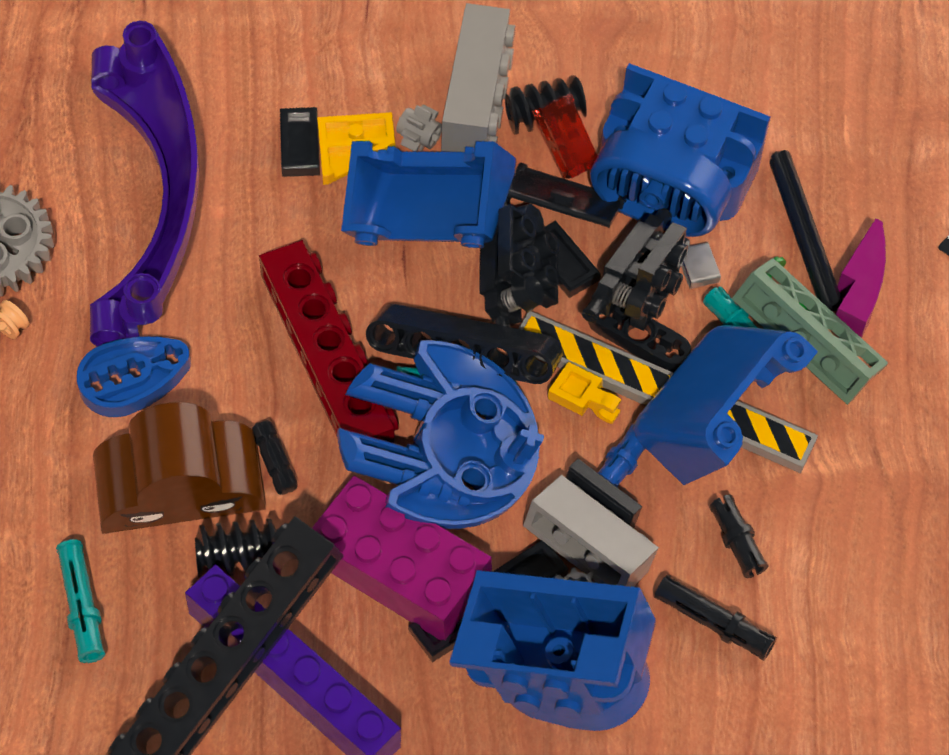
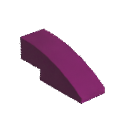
(863, 279)

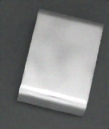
(700, 266)

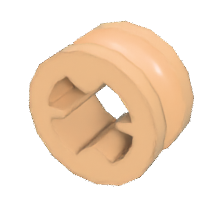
(12, 319)

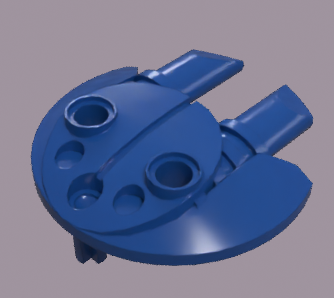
(451, 441)

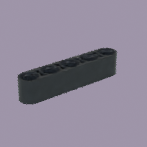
(480, 336)

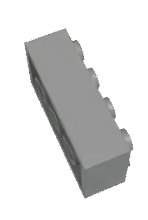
(477, 80)

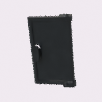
(563, 196)

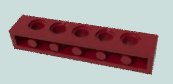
(295, 266)

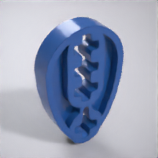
(137, 393)

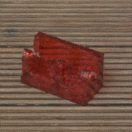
(566, 136)

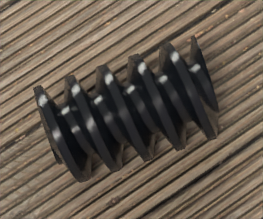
(520, 104)
(232, 547)

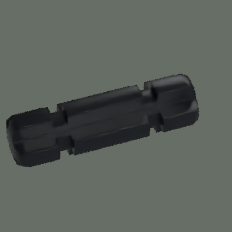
(274, 457)

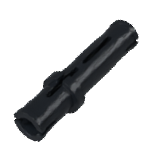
(722, 621)

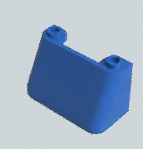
(426, 194)
(688, 417)

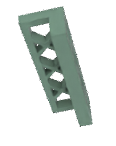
(779, 309)

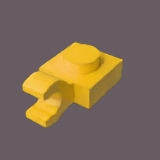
(582, 390)

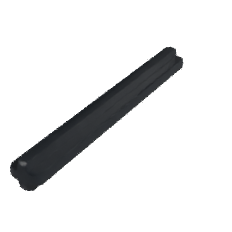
(805, 230)

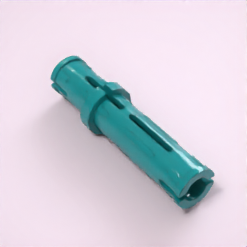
(83, 615)

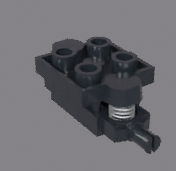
(650, 262)
(519, 265)

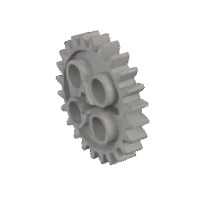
(25, 251)

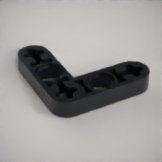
(644, 349)

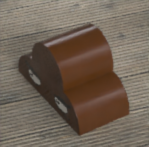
(176, 469)

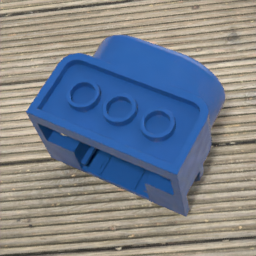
(677, 152)
(558, 647)

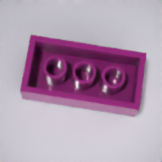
(401, 561)

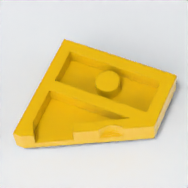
(337, 136)

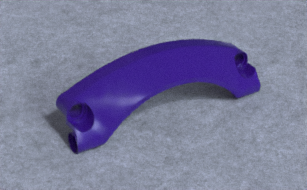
(150, 95)

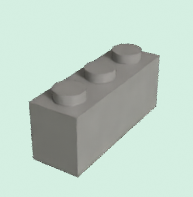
(589, 535)

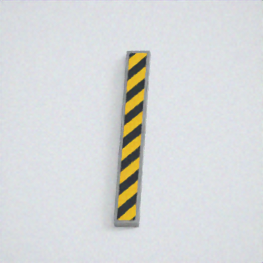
(642, 380)

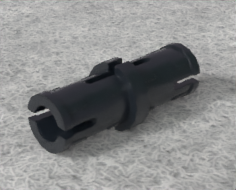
(738, 536)

